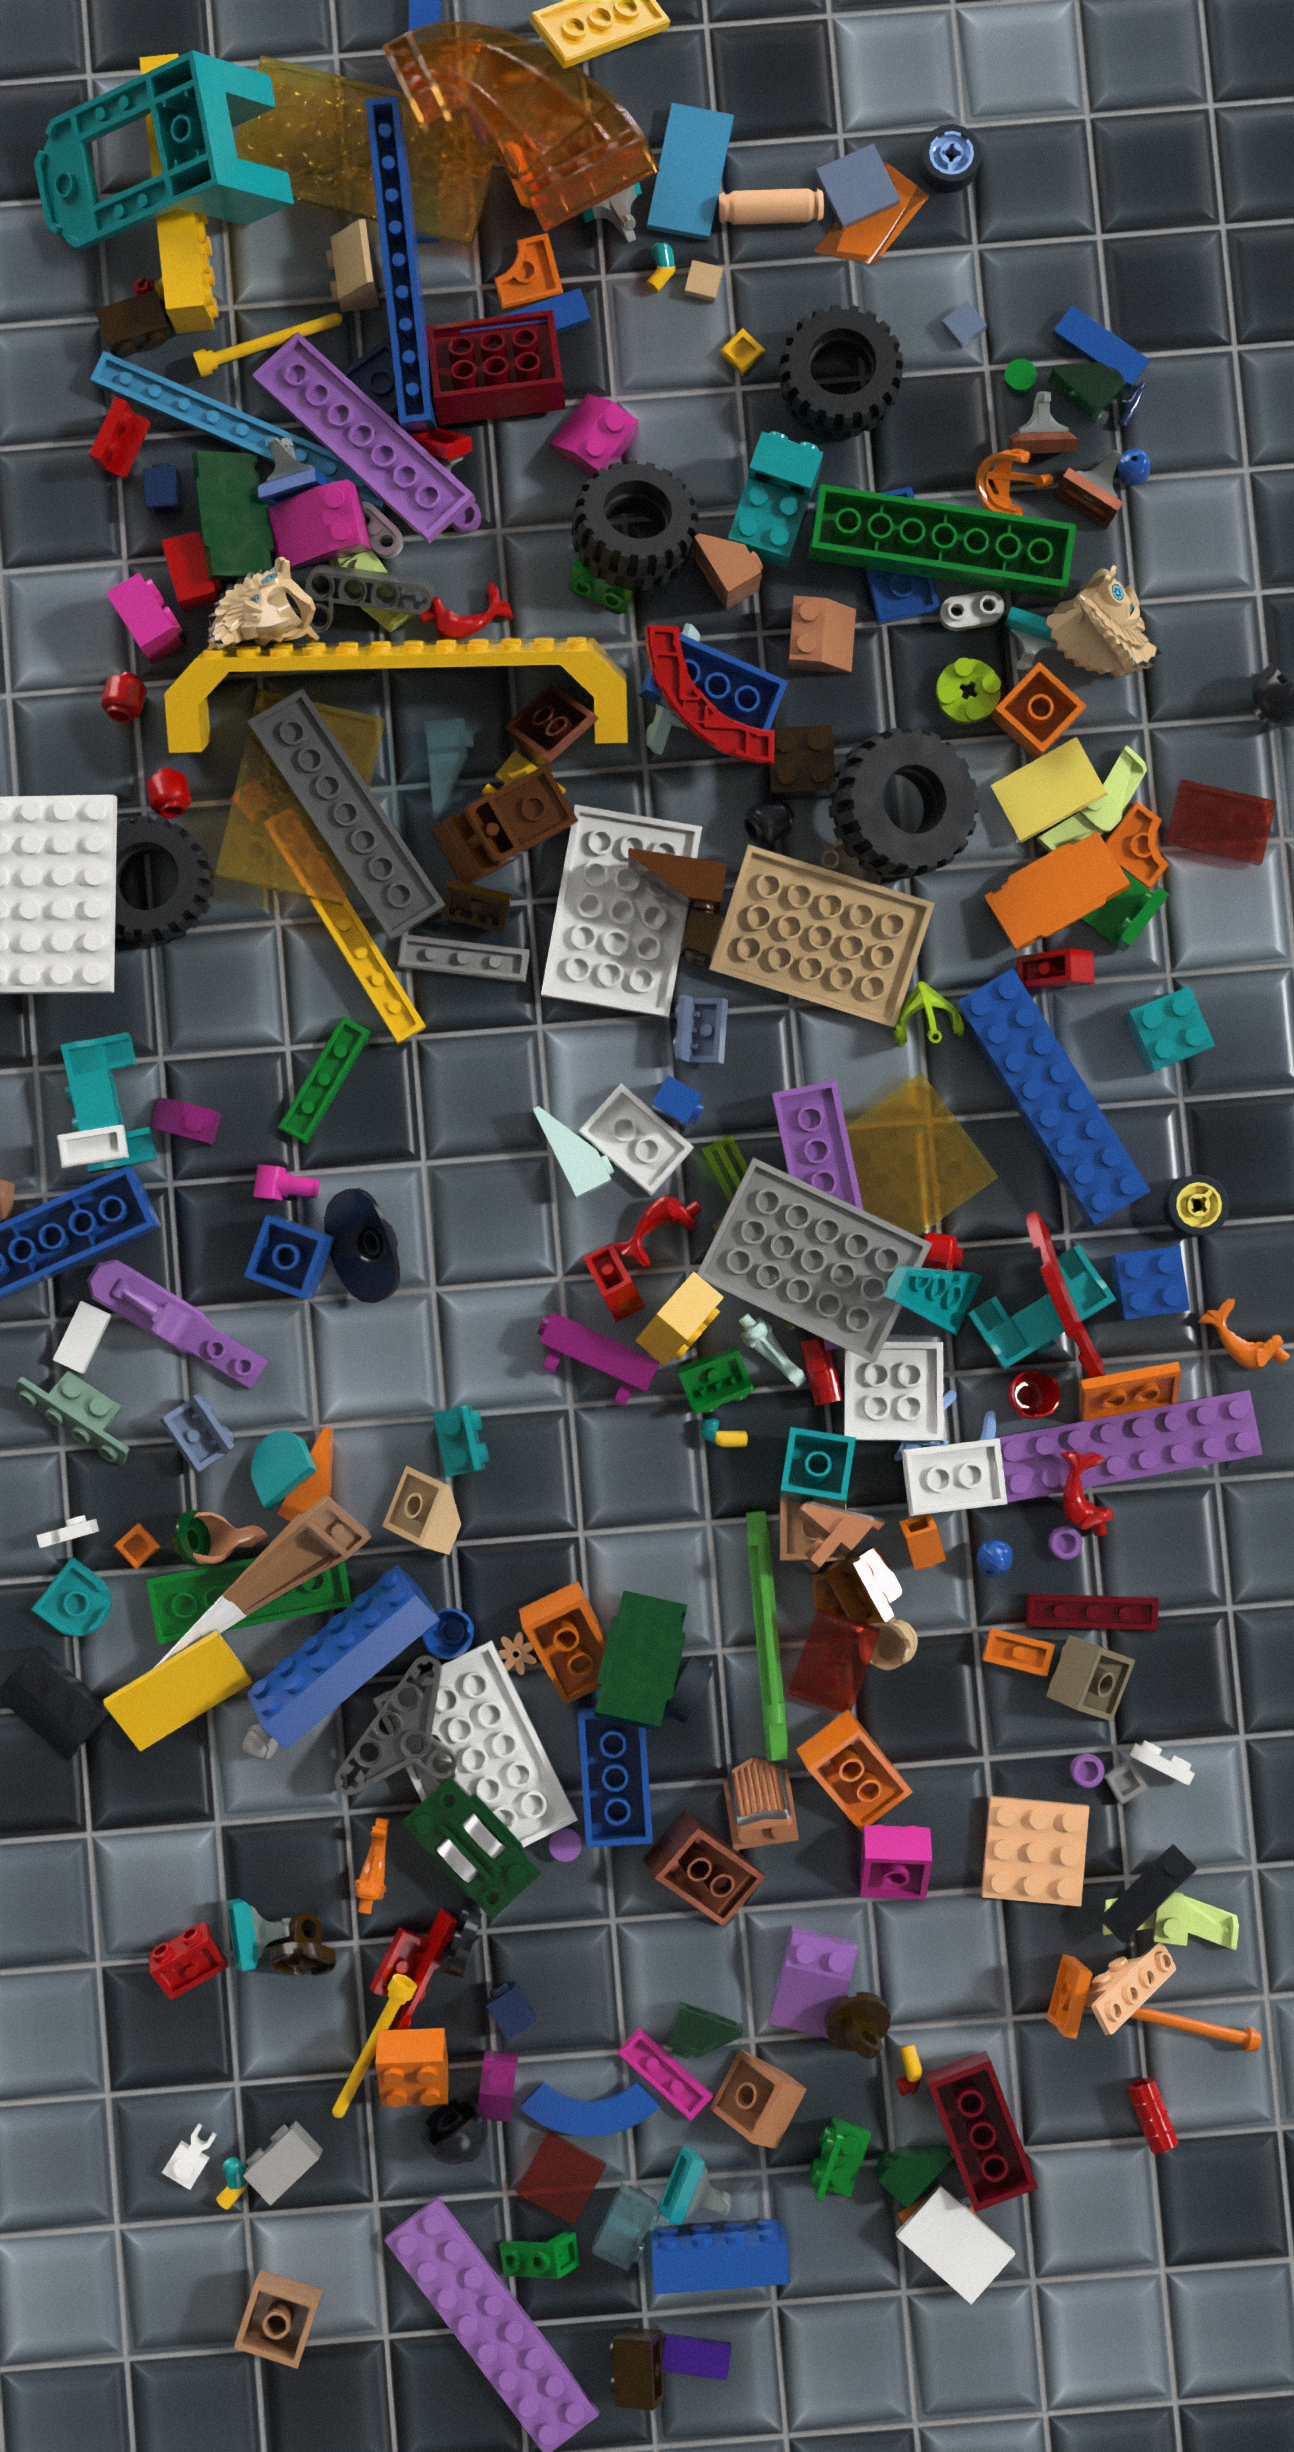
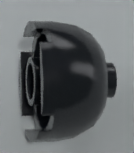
(1274, 697)
(456, 2131)

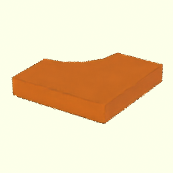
(531, 276)
(1135, 845)

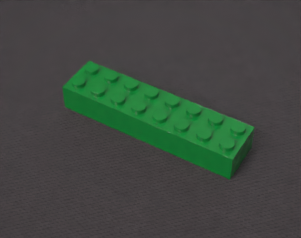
(941, 541)

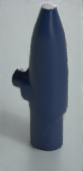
(1131, 405)

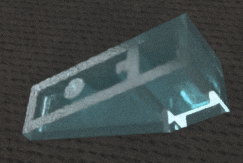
(447, 758)

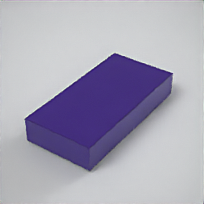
(696, 2356)

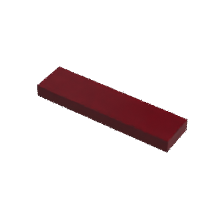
(1091, 1611)

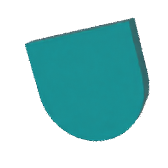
(280, 1466)
(75, 1601)

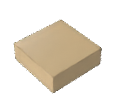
(703, 281)

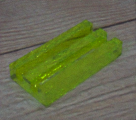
(740, 1160)

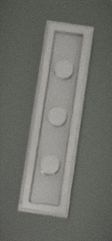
(463, 958)

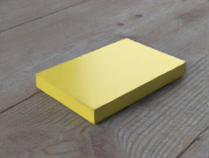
(1049, 789)

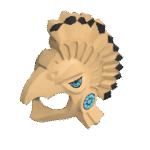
(261, 610)
(1103, 628)

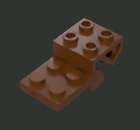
(504, 825)

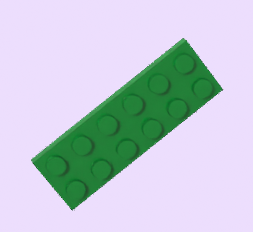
(186, 1596)

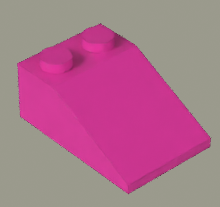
(320, 525)

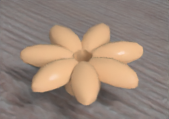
(521, 1648)

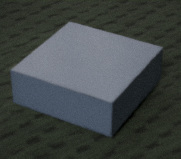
(964, 324)

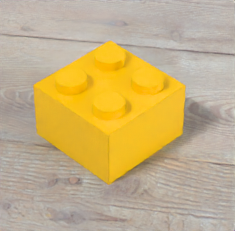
(681, 1320)

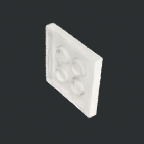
(896, 1394)

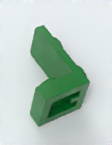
(540, 2259)

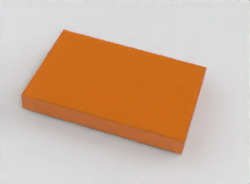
(1129, 1391)

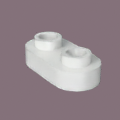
(380, 529)
(972, 611)
(1150, 1755)

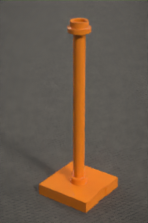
(1070, 1999)

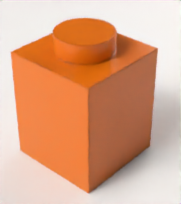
(922, 1541)

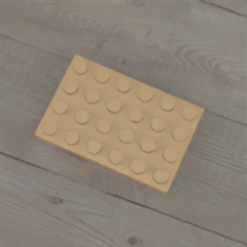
(821, 936)

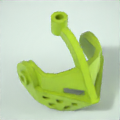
(925, 997)

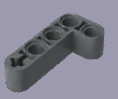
(370, 596)

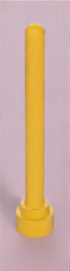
(209, 360)
(400, 1990)

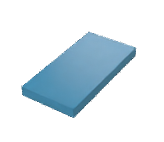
(690, 171)

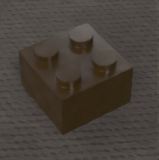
(802, 763)

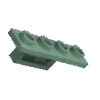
(78, 1410)

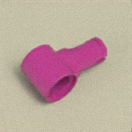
(276, 1184)

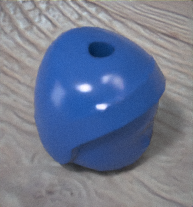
(1134, 467)
(994, 1558)

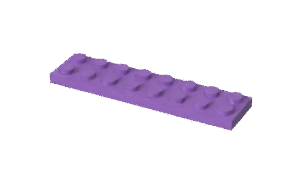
(363, 438)
(818, 1143)
(1132, 1444)
(492, 2325)

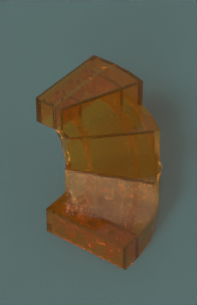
(547, 123)

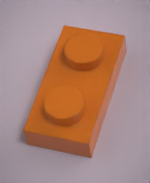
(1018, 1652)

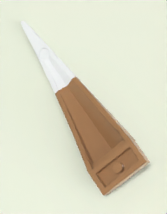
(300, 1552)

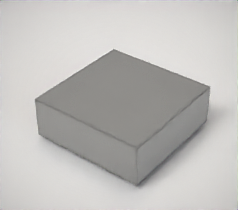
(1125, 1781)

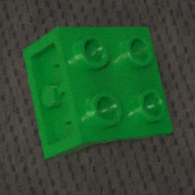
(1126, 913)
(840, 2158)

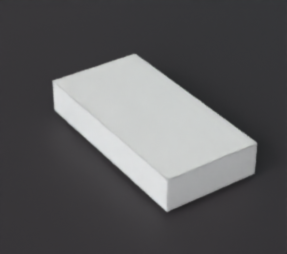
(92, 1146)
(82, 1337)

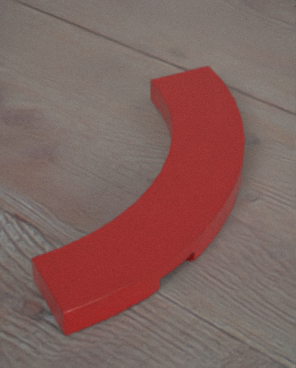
(694, 708)
(1060, 1296)

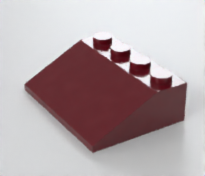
(495, 369)

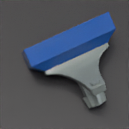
(289, 475)

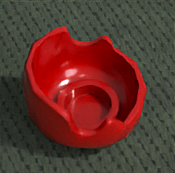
(1033, 1394)

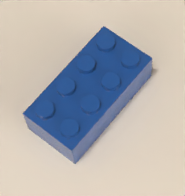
(728, 683)
(614, 1782)
(719, 2257)

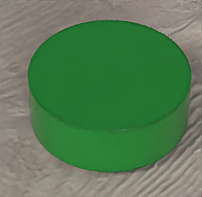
(1020, 376)

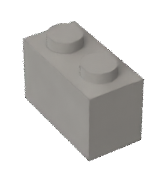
(282, 2162)

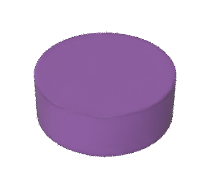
(468, 520)
(1065, 1542)
(1087, 1770)
(565, 1844)

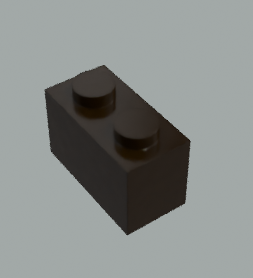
(134, 324)
(700, 937)
(637, 2368)

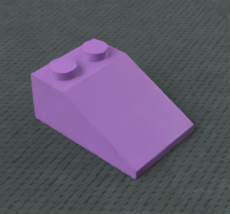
(811, 1979)

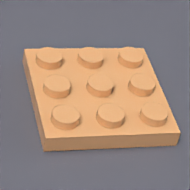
(1035, 1851)

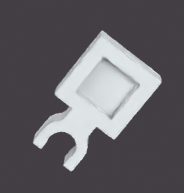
(75, 1528)
(188, 2160)

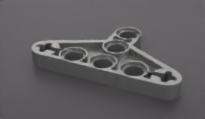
(392, 1747)

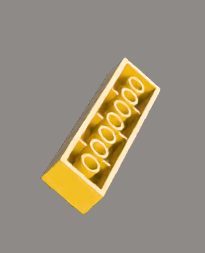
(182, 248)

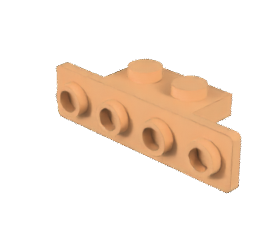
(1128, 1985)

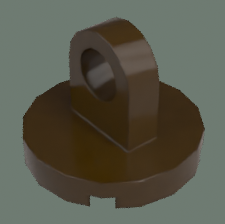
(303, 1952)
(858, 2023)

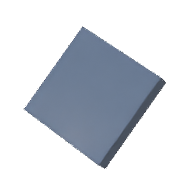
(857, 186)

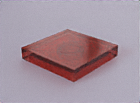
(561, 2177)

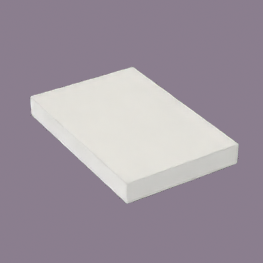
(636, 1139)
(954, 1477)
(955, 2243)

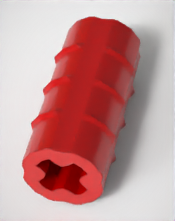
(821, 1372)
(1152, 2115)

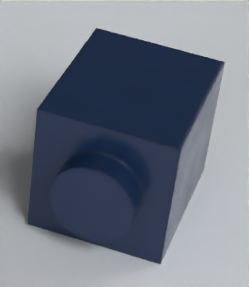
(163, 490)
(510, 2009)

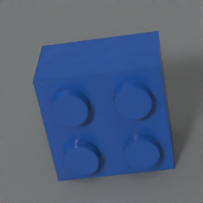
(289, 1256)
(1149, 1283)

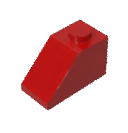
(1056, 969)
(614, 1282)

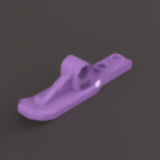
(172, 1320)

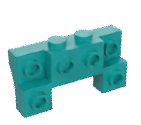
(95, 1097)
(1039, 1322)

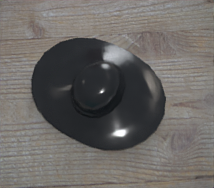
(363, 1245)

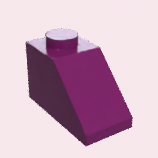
(186, 1120)
(497, 2084)

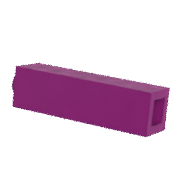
(597, 1351)

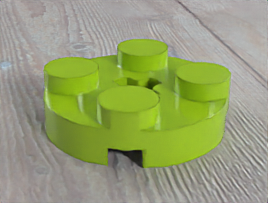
(985, 684)

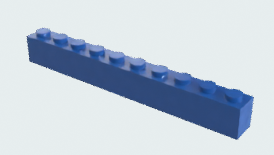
(401, 264)

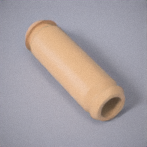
(771, 206)

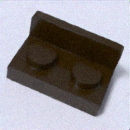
(476, 906)

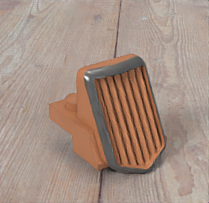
(838, 1526)
(760, 1804)

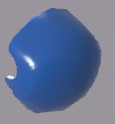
(449, 1635)

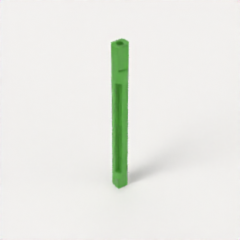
(767, 1637)

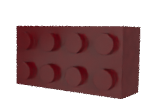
(980, 2131)

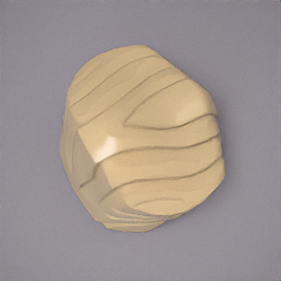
(895, 1644)

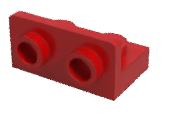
(119, 439)
(186, 1961)

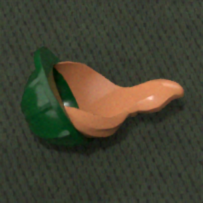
(210, 1538)

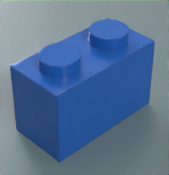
(678, 1103)

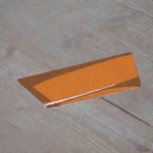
(873, 236)

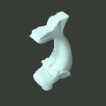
(760, 1337)

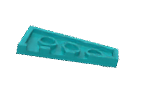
(934, 1294)

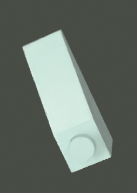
(577, 1158)

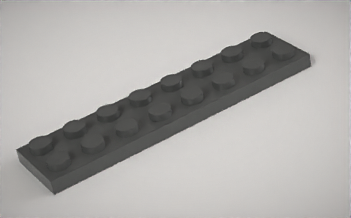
(346, 814)

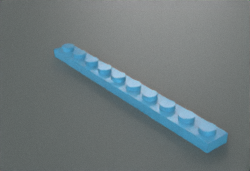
(216, 418)

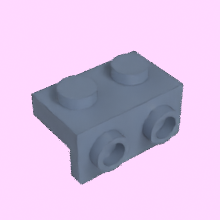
(700, 1030)
(198, 1433)

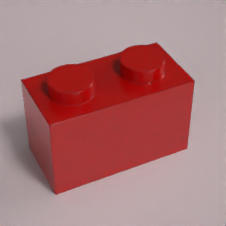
(189, 571)

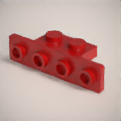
(415, 1958)

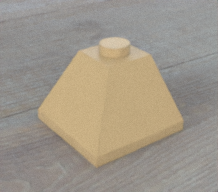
(424, 1512)

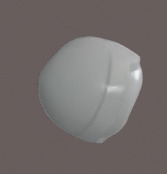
(259, 1743)

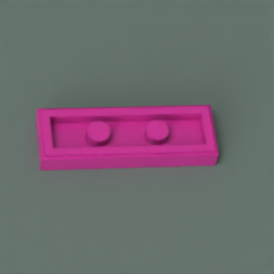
(665, 2074)

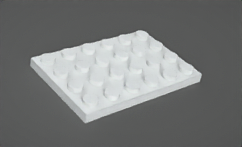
(57, 894)
(612, 928)
(494, 1745)

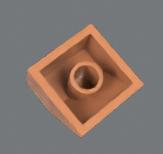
(728, 568)
(821, 635)
(757, 2099)

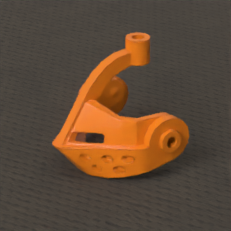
(1001, 479)

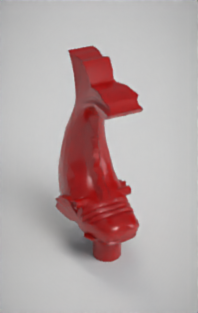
(461, 627)
(661, 1211)
(1076, 1507)

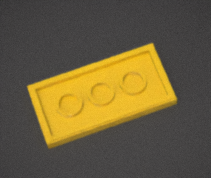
(593, 27)
(178, 1690)

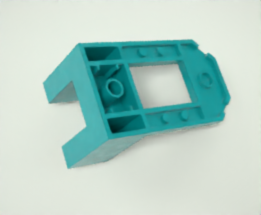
(193, 115)

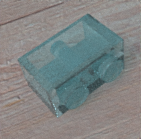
(625, 2227)

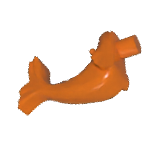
(1247, 1354)
(371, 1881)

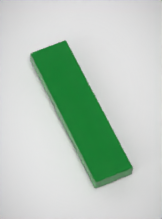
(325, 1080)

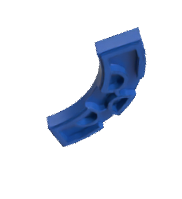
(589, 2117)

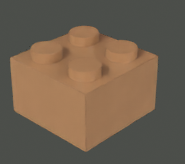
(278, 2319)

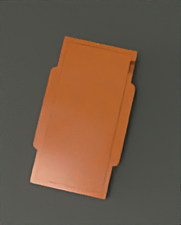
(1057, 891)

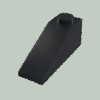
(1148, 1893)

